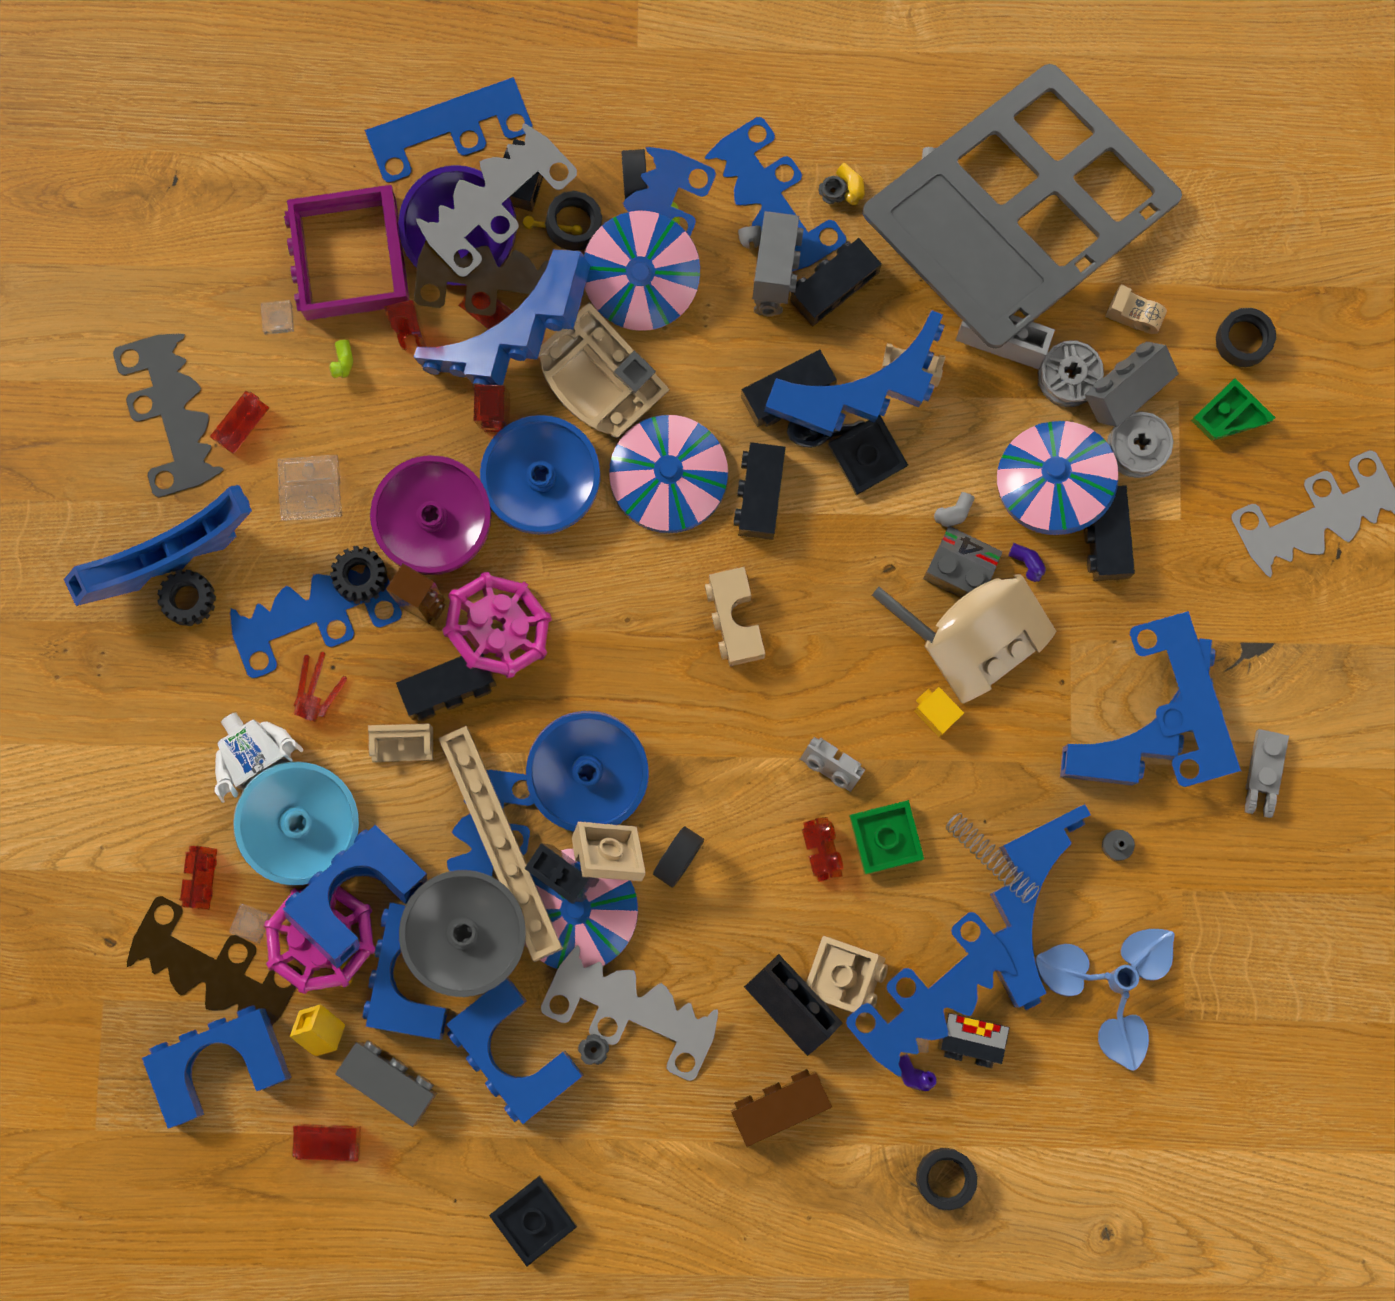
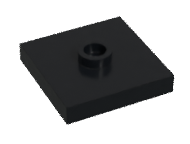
(867, 455)
(533, 1220)

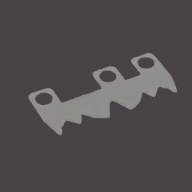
(481, 204)
(1335, 512)
(619, 1000)

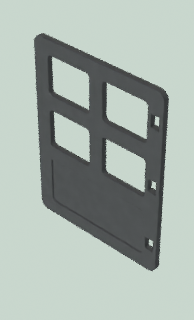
(975, 248)

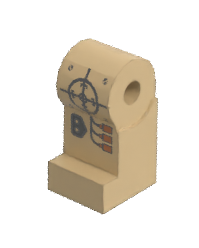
(1136, 311)

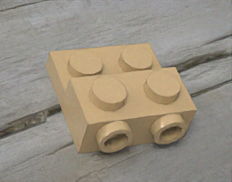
(608, 851)
(846, 975)

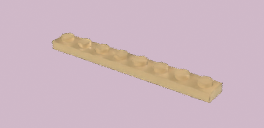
(499, 840)

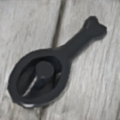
(809, 438)

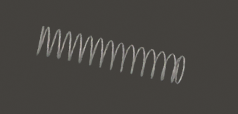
(1026, 892)

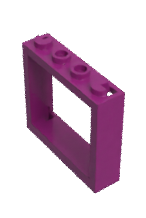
(341, 202)

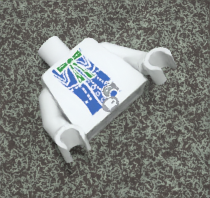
(249, 752)

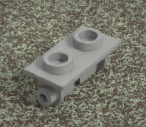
(842, 772)

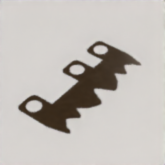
(515, 275)
(188, 967)

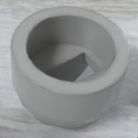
(750, 234)

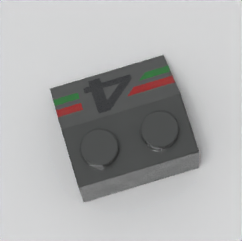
(962, 563)

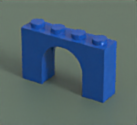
(370, 856)
(388, 1006)
(474, 1031)
(172, 1065)

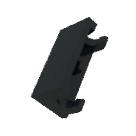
(560, 873)

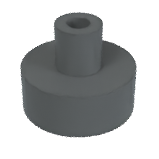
(1111, 846)

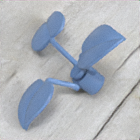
(1150, 958)

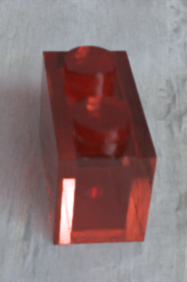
(491, 407)

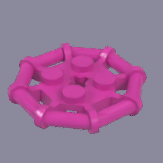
(507, 612)
(310, 956)

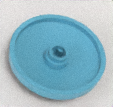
(294, 821)

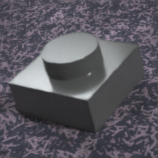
(634, 372)

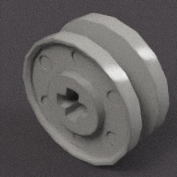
(1055, 382)
(1152, 433)

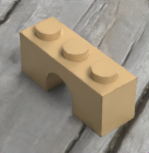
(739, 642)

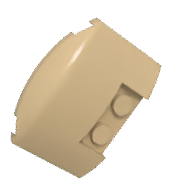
(581, 374)
(989, 635)

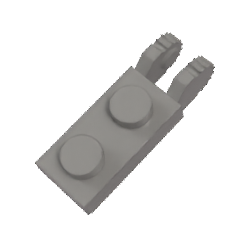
(1266, 770)

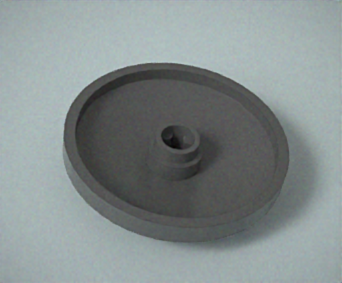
(462, 933)

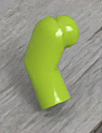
(345, 360)

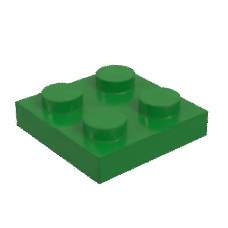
(886, 837)

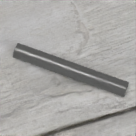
(903, 614)

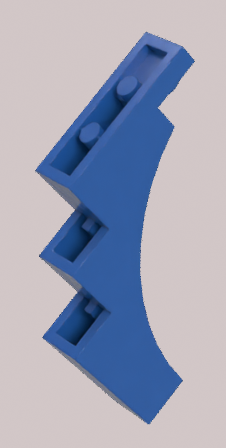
(1034, 856)

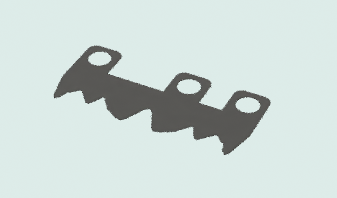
(168, 396)

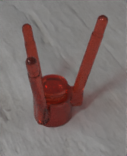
(308, 705)

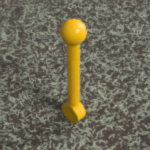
(529, 223)

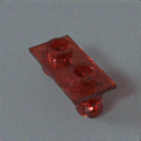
(239, 421)
(822, 836)
(201, 863)

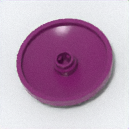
(430, 514)

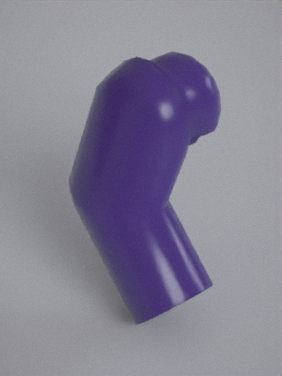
(1031, 559)
(914, 1077)

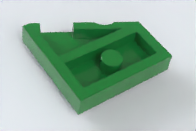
(1232, 413)

